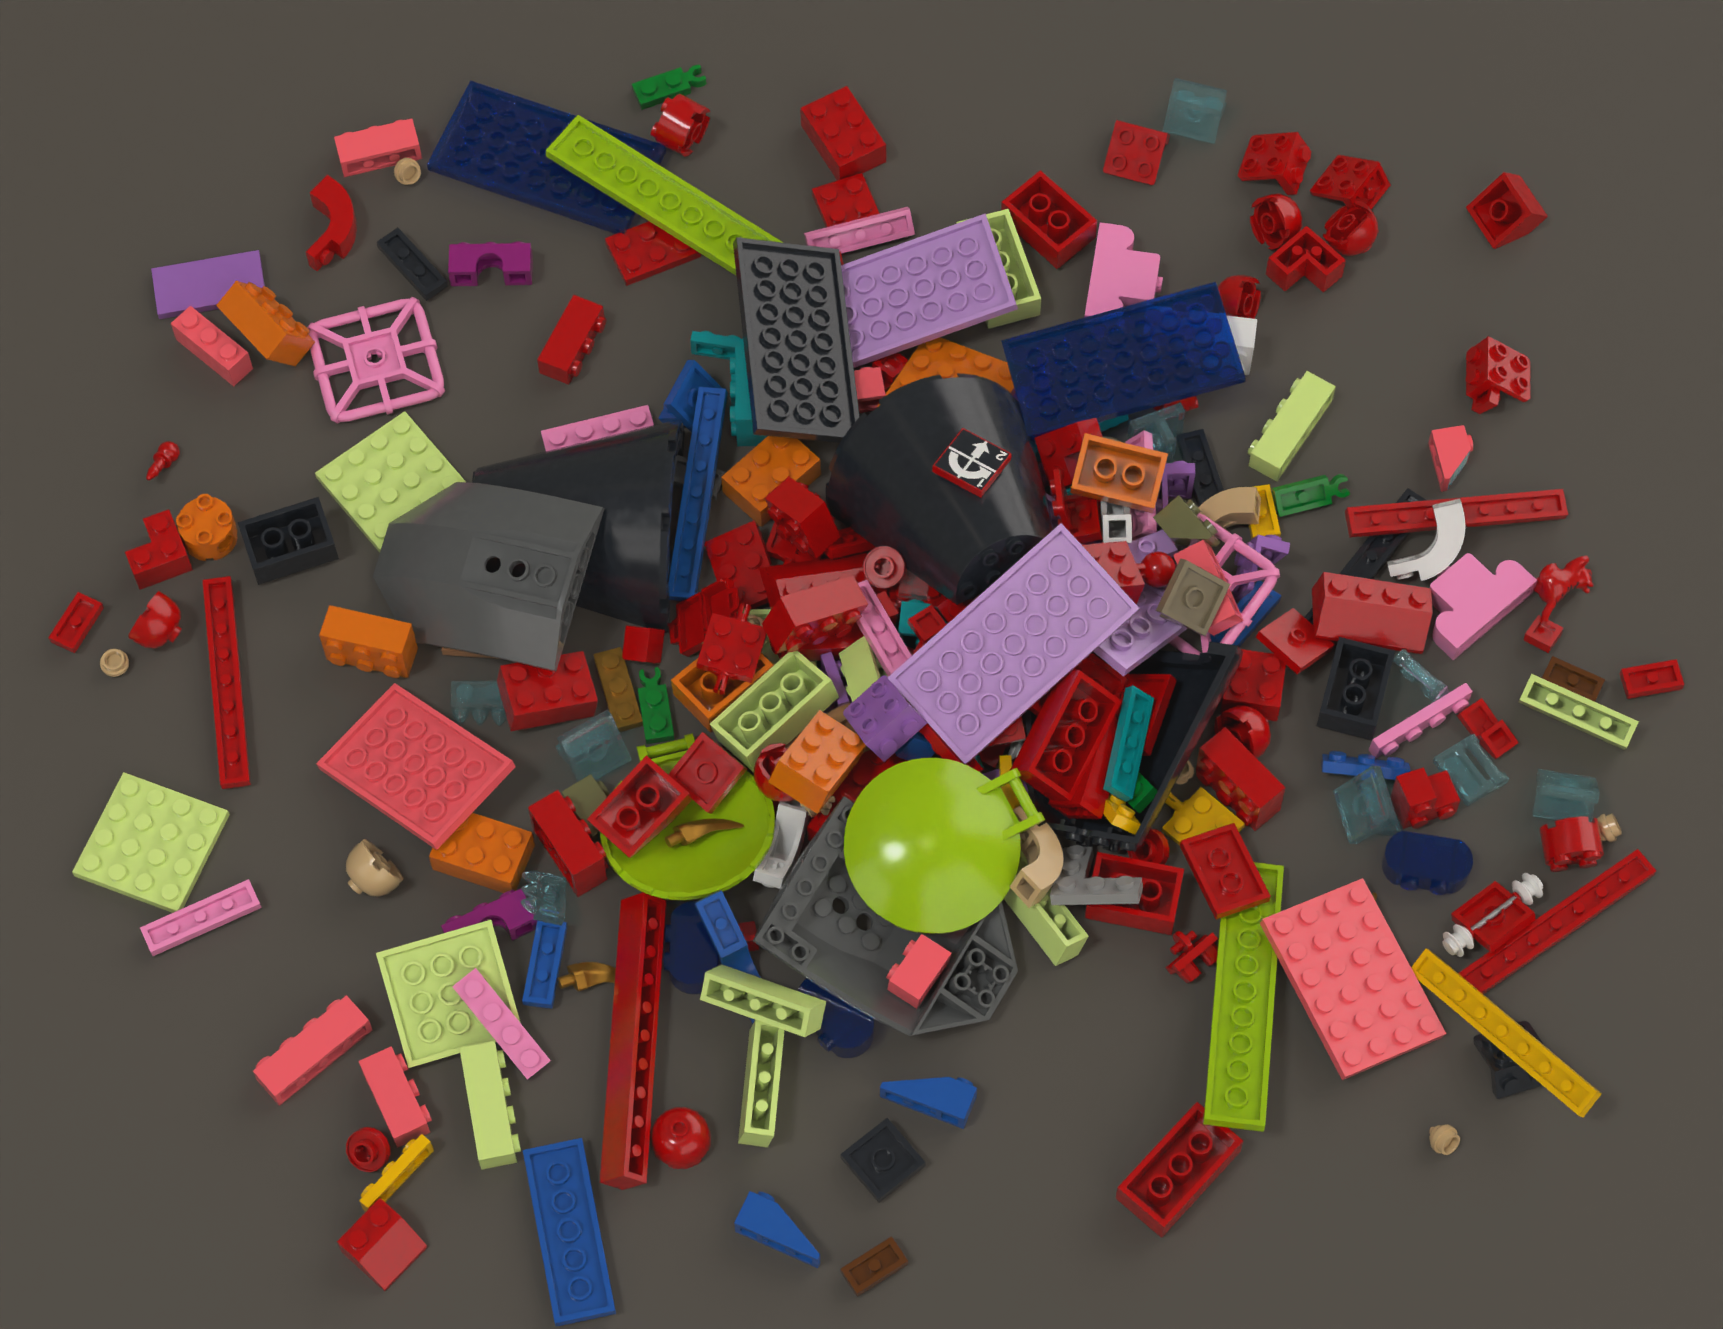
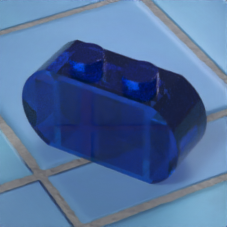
(1427, 862)
(690, 949)
(843, 1026)

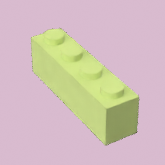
(1291, 425)
(860, 667)
(1578, 712)
(1049, 924)
(763, 1000)
(761, 1085)
(488, 1105)

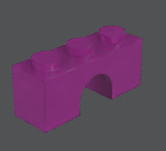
(469, 260)
(503, 912)

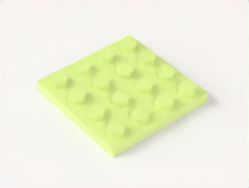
(387, 476)
(151, 843)
(420, 990)

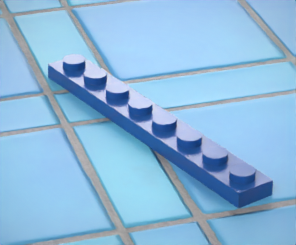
(697, 493)

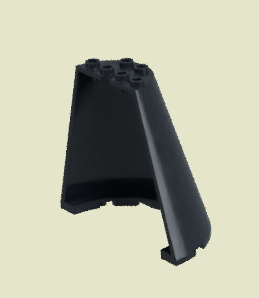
(634, 484)
(893, 499)
(1195, 697)

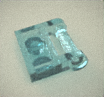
(1414, 671)
(1464, 774)

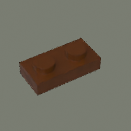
(1573, 678)
(874, 1266)

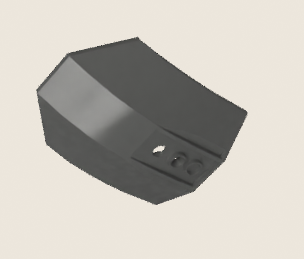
(439, 579)
(855, 962)

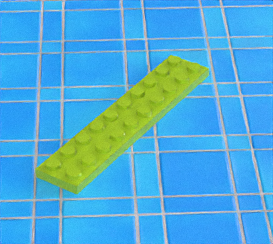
(652, 192)
(1243, 1014)

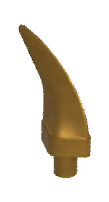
(690, 831)
(586, 975)

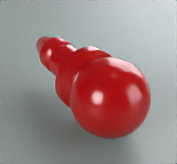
(166, 454)

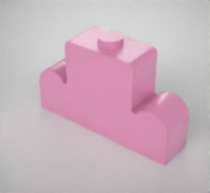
(1119, 273)
(1475, 600)

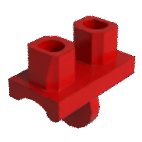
(1184, 964)

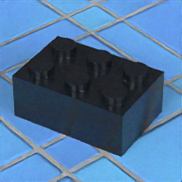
(288, 540)
(1355, 688)

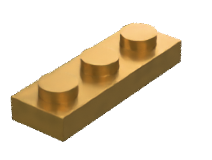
(618, 689)

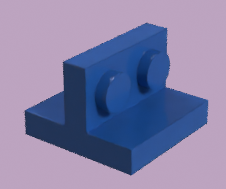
(683, 395)

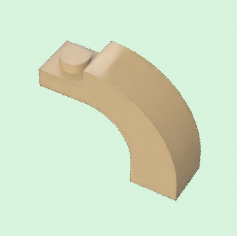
(1233, 507)
(1044, 862)

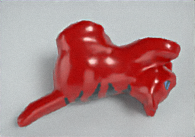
(1555, 583)

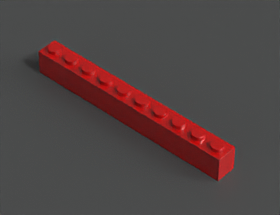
(633, 1042)

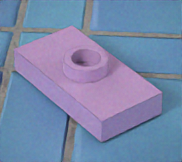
(1151, 543)

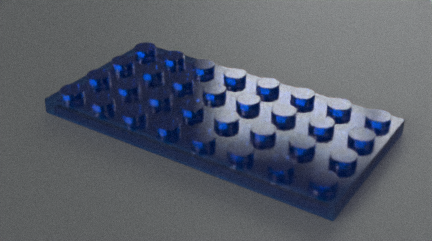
(502, 146)
(1124, 360)

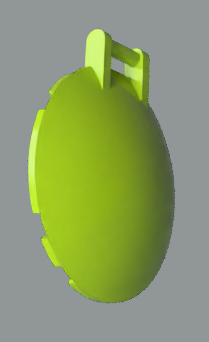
(935, 843)
(713, 860)

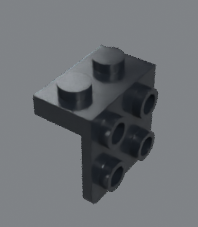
(1506, 1074)

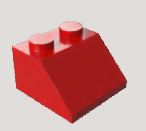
(1506, 210)
(381, 1244)

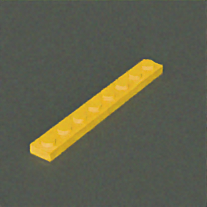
(1505, 1033)

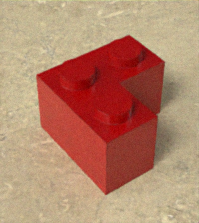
(1308, 257)
(1062, 448)
(161, 557)
(1423, 797)

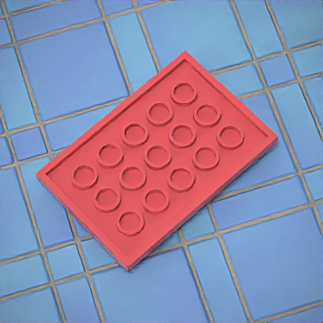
(416, 766)
(1352, 978)

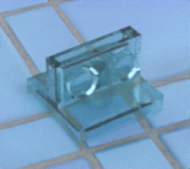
(1195, 110)
(1163, 425)
(593, 747)
(1564, 795)
(1366, 806)

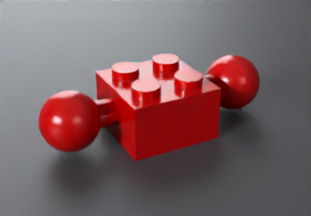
(1119, 563)

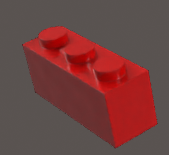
(571, 340)

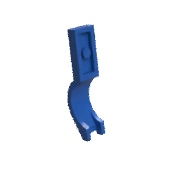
(725, 933)

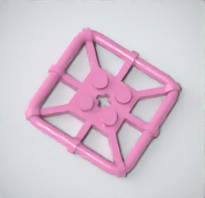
(369, 374)
(1269, 574)

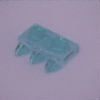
(477, 698)
(545, 896)

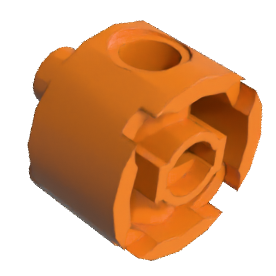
(207, 528)

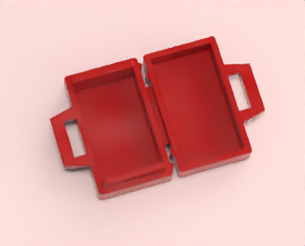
(696, 611)

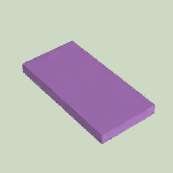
(203, 282)

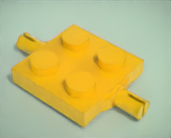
(1197, 816)

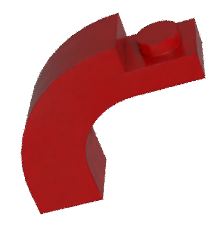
(335, 203)

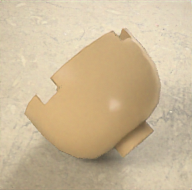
(370, 870)

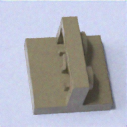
(1192, 597)

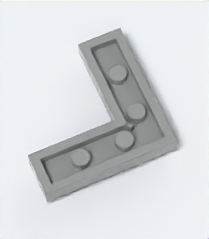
(1076, 888)

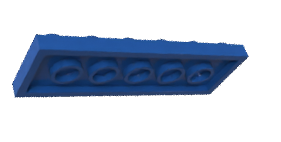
(569, 1232)

